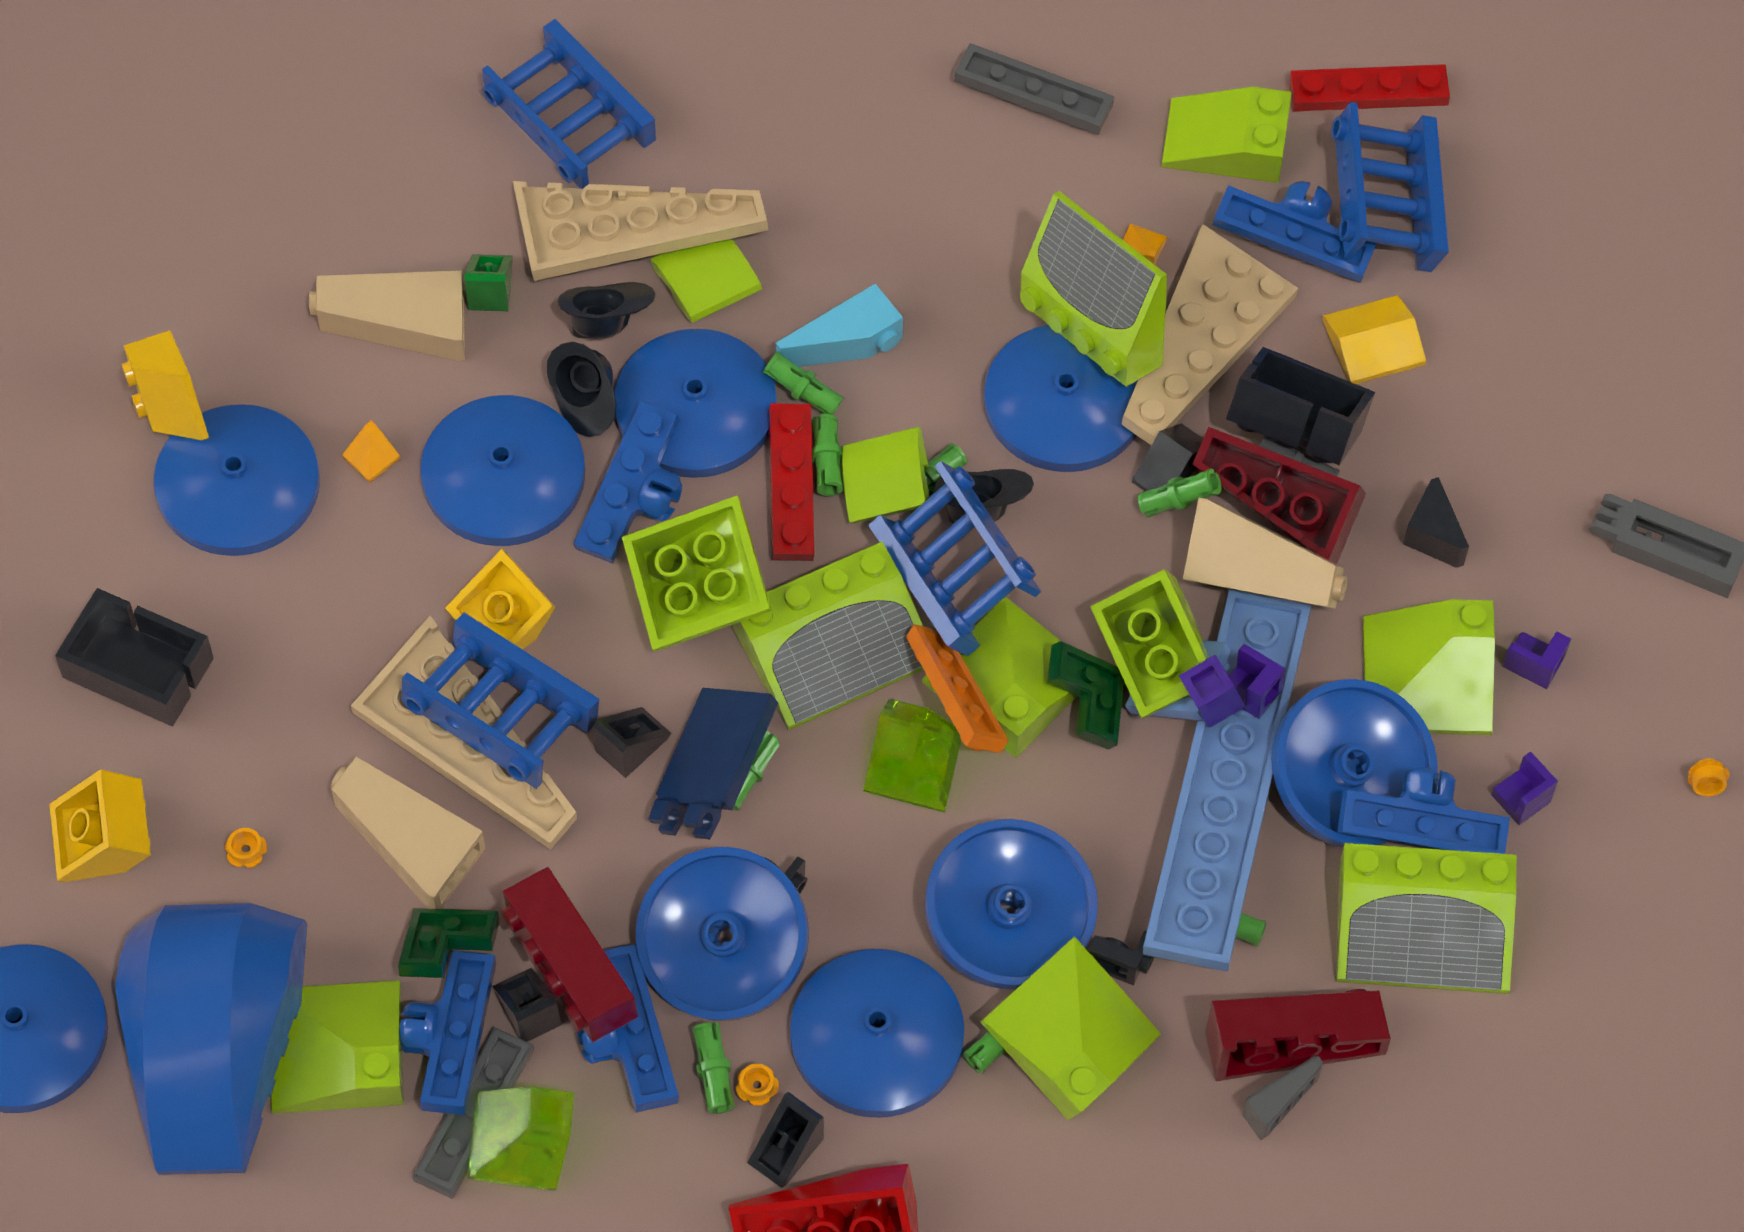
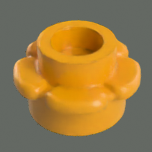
(1708, 777)
(241, 838)
(752, 1074)

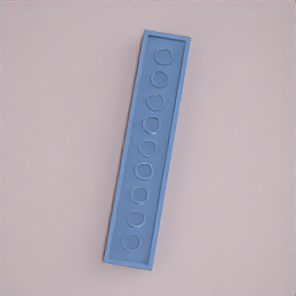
(1224, 798)

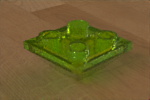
(913, 756)
(521, 1136)

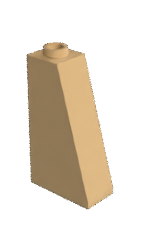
(395, 309)
(1250, 558)
(410, 832)

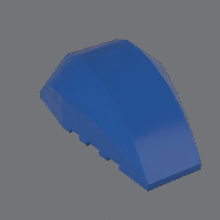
(205, 1025)

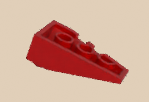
(852, 1202)

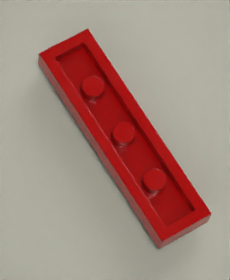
(1369, 87)
(791, 482)

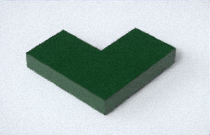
(1099, 691)
(437, 931)

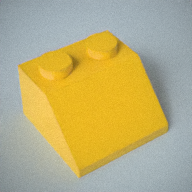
(163, 387)
(100, 827)

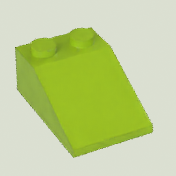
(1229, 133)
(1151, 639)

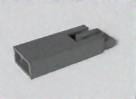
(1685, 552)

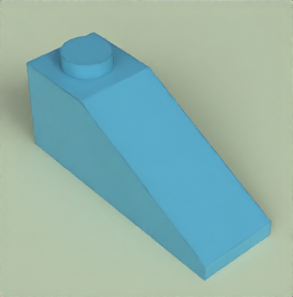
(846, 332)

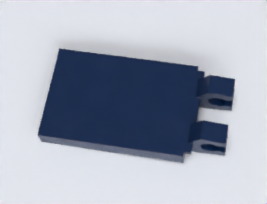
(712, 760)

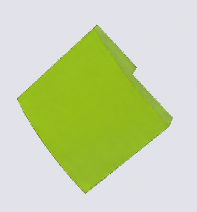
(706, 277)
(885, 475)

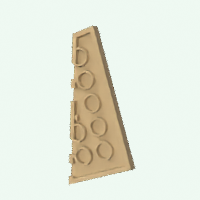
(620, 223)
(1211, 321)
(538, 812)

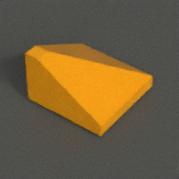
(1145, 242)
(370, 452)

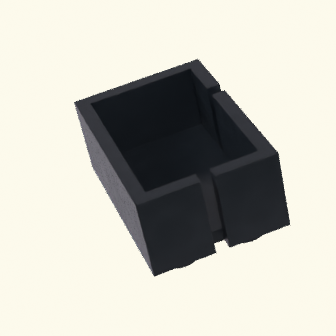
(1300, 406)
(134, 667)

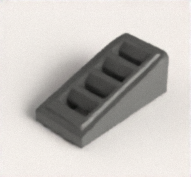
(1273, 1102)

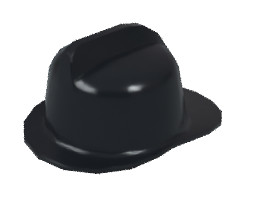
(604, 309)
(582, 387)
(995, 491)

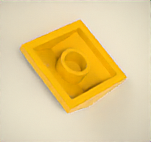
(1375, 339)
(504, 601)

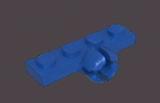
(1293, 228)
(632, 484)
(1422, 816)
(450, 1032)
(637, 1043)

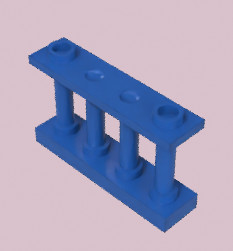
(584, 73)
(1421, 174)
(917, 565)
(505, 664)

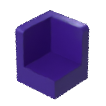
(1535, 658)
(1257, 680)
(1212, 691)
(1526, 789)

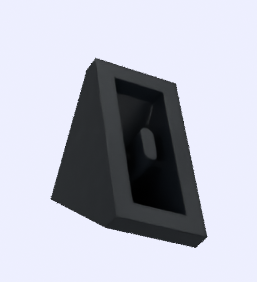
(1168, 457)
(1436, 529)
(628, 738)
(528, 1005)
(787, 1140)

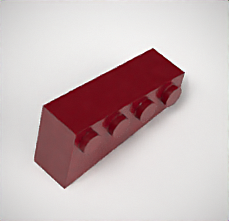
(1290, 495)
(568, 955)
(1286, 1031)

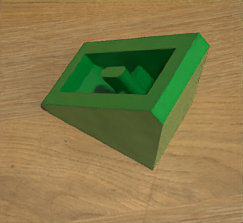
(488, 282)

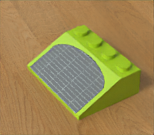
(1096, 291)
(833, 636)
(1426, 918)

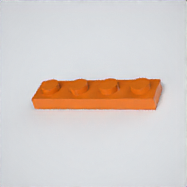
(957, 691)

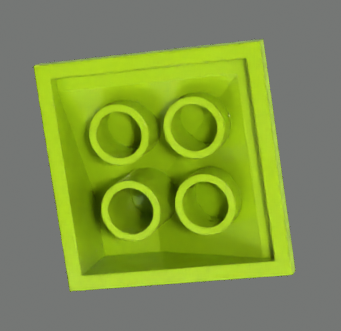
(696, 573)
(1437, 661)
(1013, 674)
(1071, 1029)
(342, 1050)

